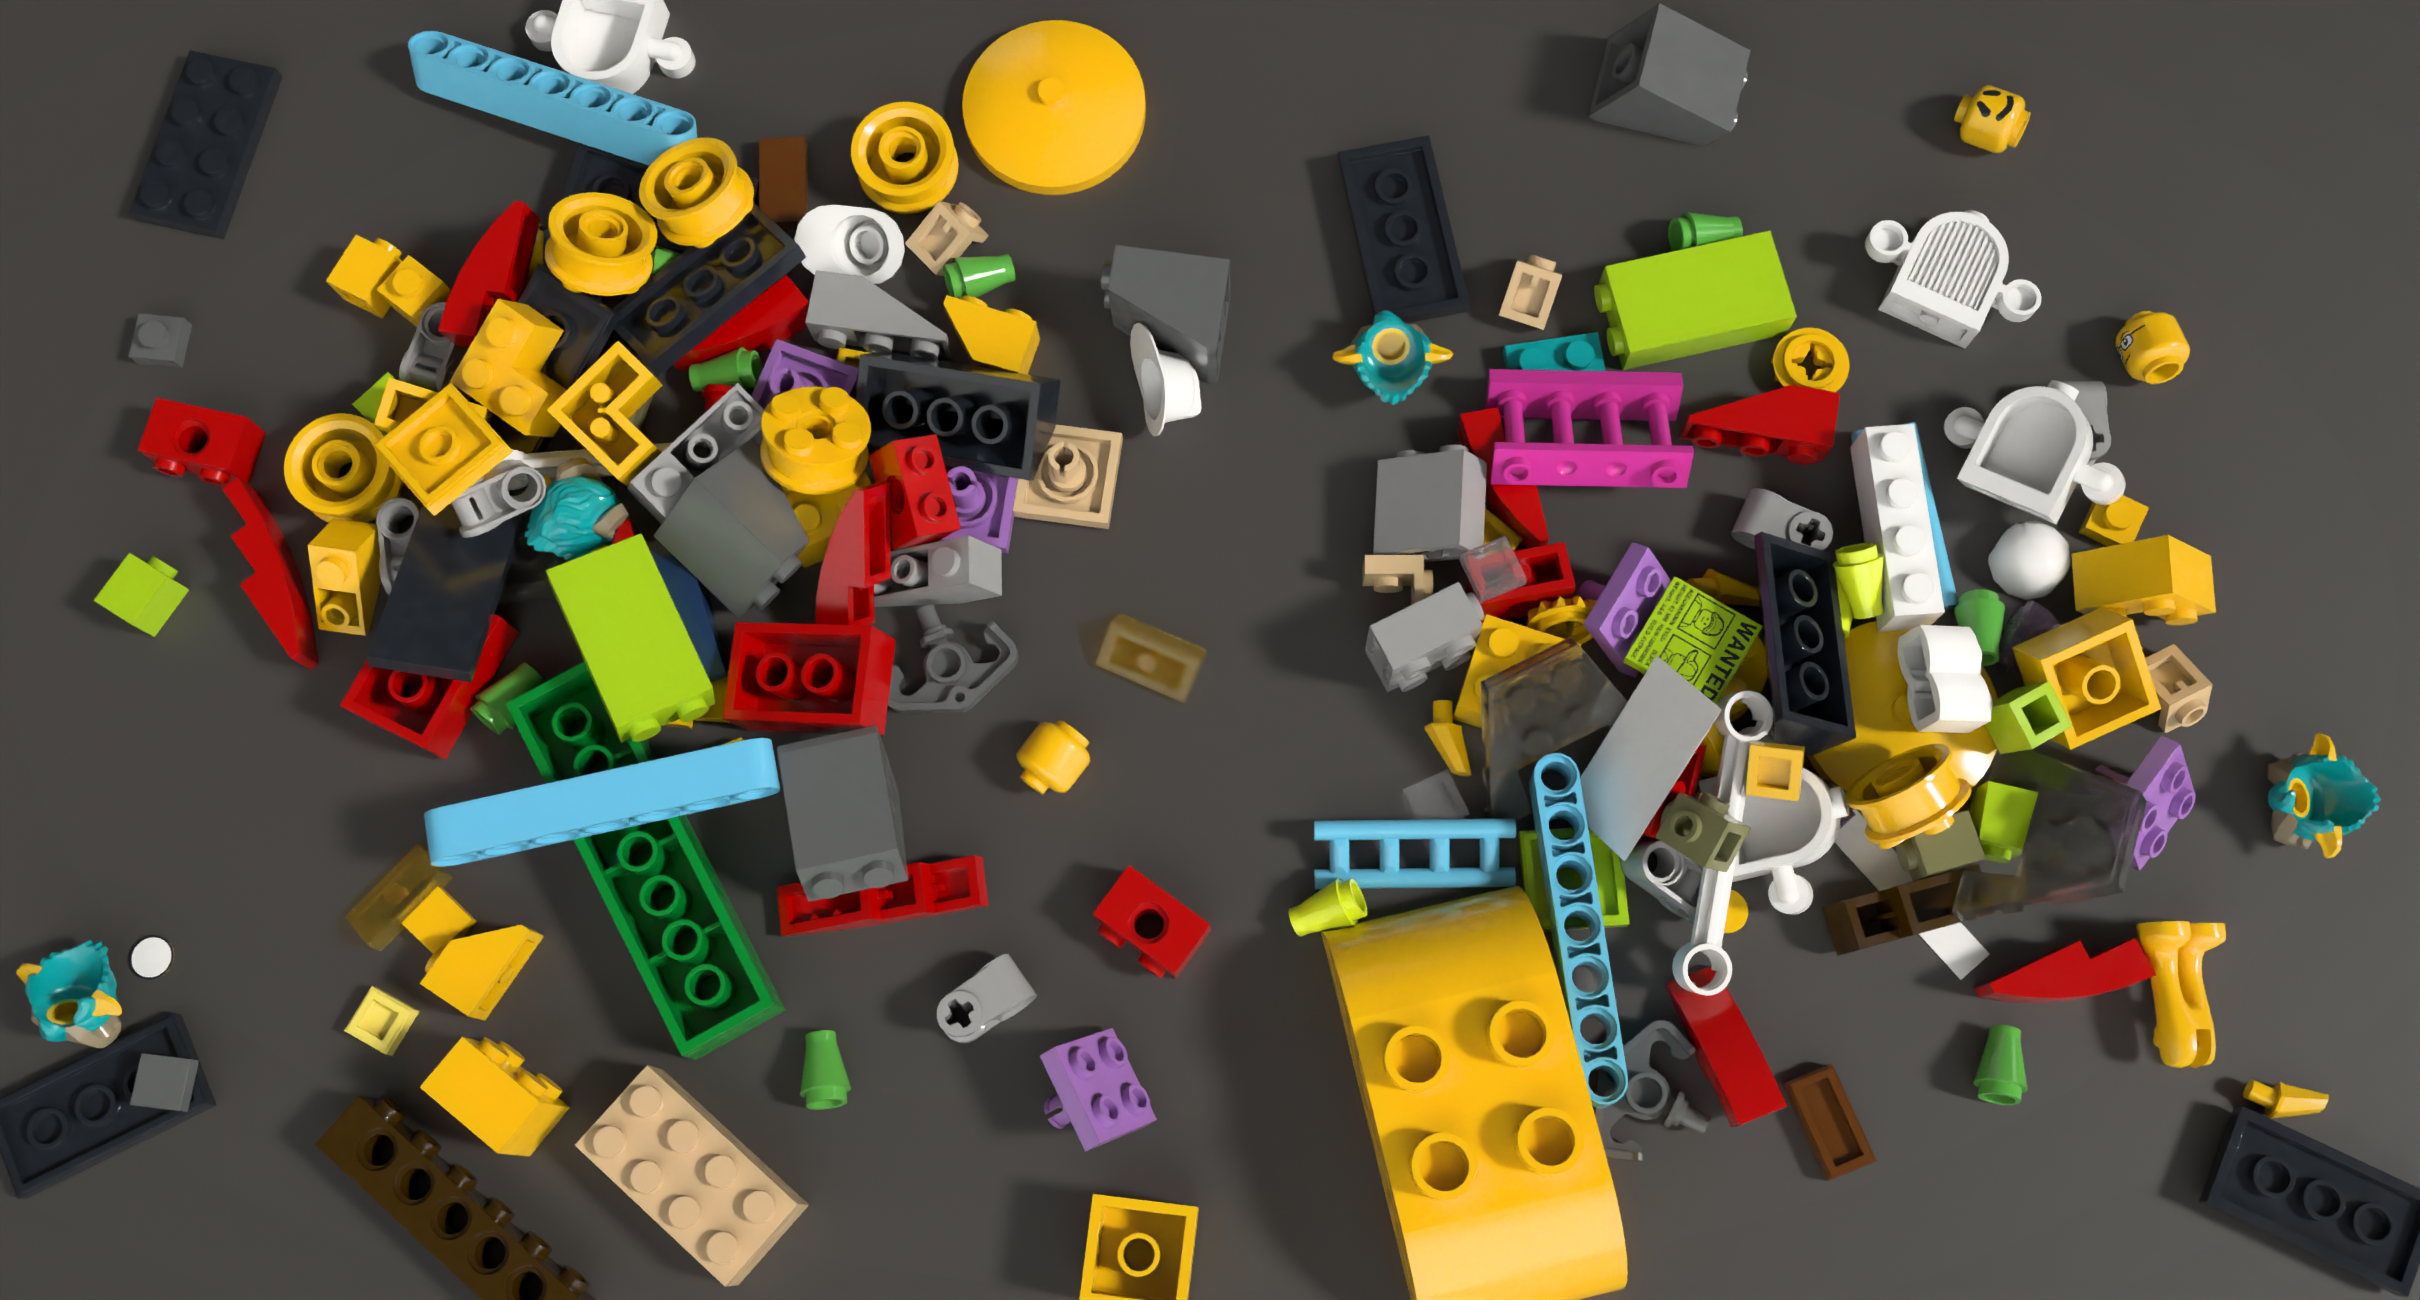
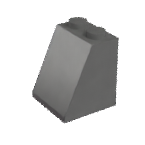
(1670, 79)
(1177, 298)
(736, 531)
(843, 813)

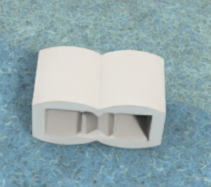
(1944, 679)

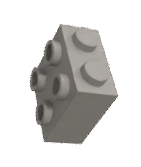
(1430, 504)
(1425, 637)

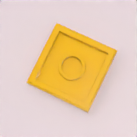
(442, 449)

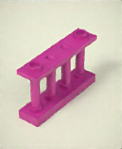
(1593, 396)

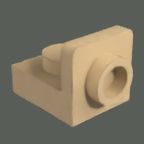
(945, 235)
(1531, 291)
(1393, 572)
(2179, 688)

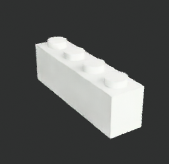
(1899, 523)

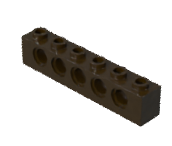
(354, 1147)

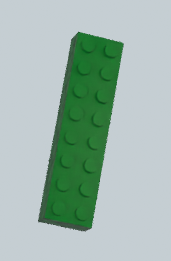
(653, 879)

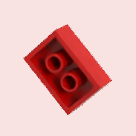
(808, 677)
(425, 707)

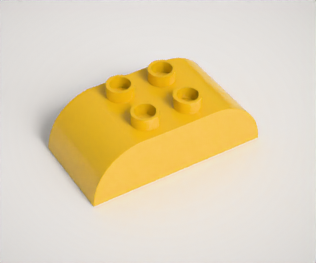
(1478, 1103)

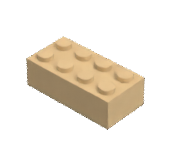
(692, 1175)

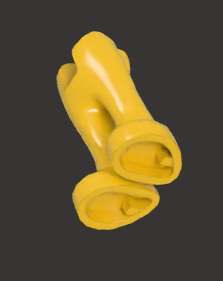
(2182, 1011)

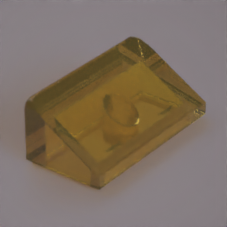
(1151, 657)
(392, 900)

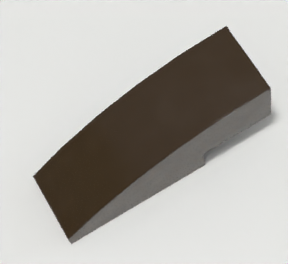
(1895, 912)

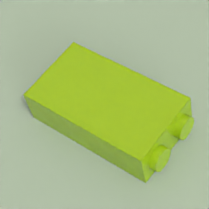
(1695, 300)
(632, 639)

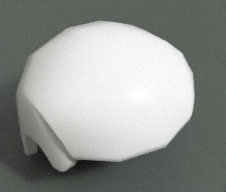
(2030, 560)

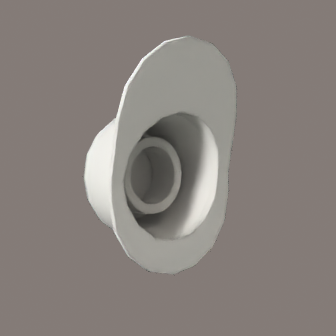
(851, 242)
(1165, 381)

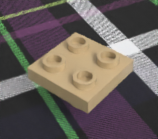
(1073, 479)

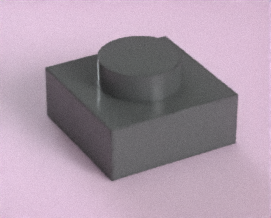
(160, 340)

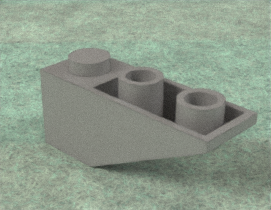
(858, 313)
(707, 441)
(942, 573)

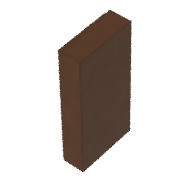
(783, 179)
(1829, 1122)

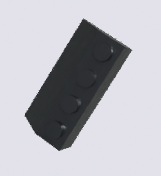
(980, 414)
(1803, 645)

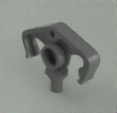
(952, 677)
(1647, 1091)

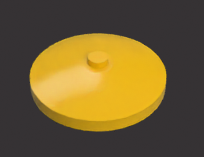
(1054, 107)
(1884, 717)

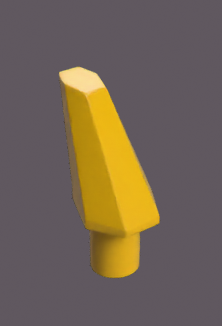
(1726, 589)
(1448, 738)
(2285, 1099)

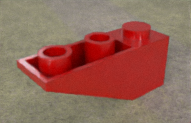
(1780, 422)

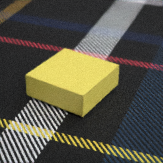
(381, 1021)

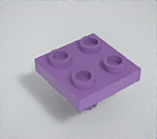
(796, 367)
(983, 505)
(1625, 603)
(2168, 793)
(1096, 1089)

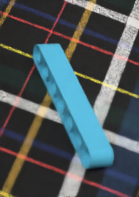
(547, 98)
(601, 802)
(1580, 903)

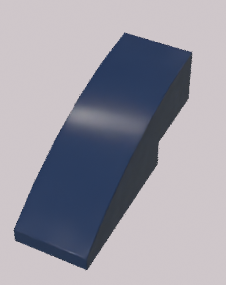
(694, 610)

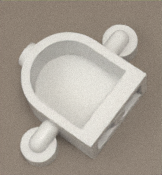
(611, 41)
(1950, 275)
(2033, 451)
(1787, 836)

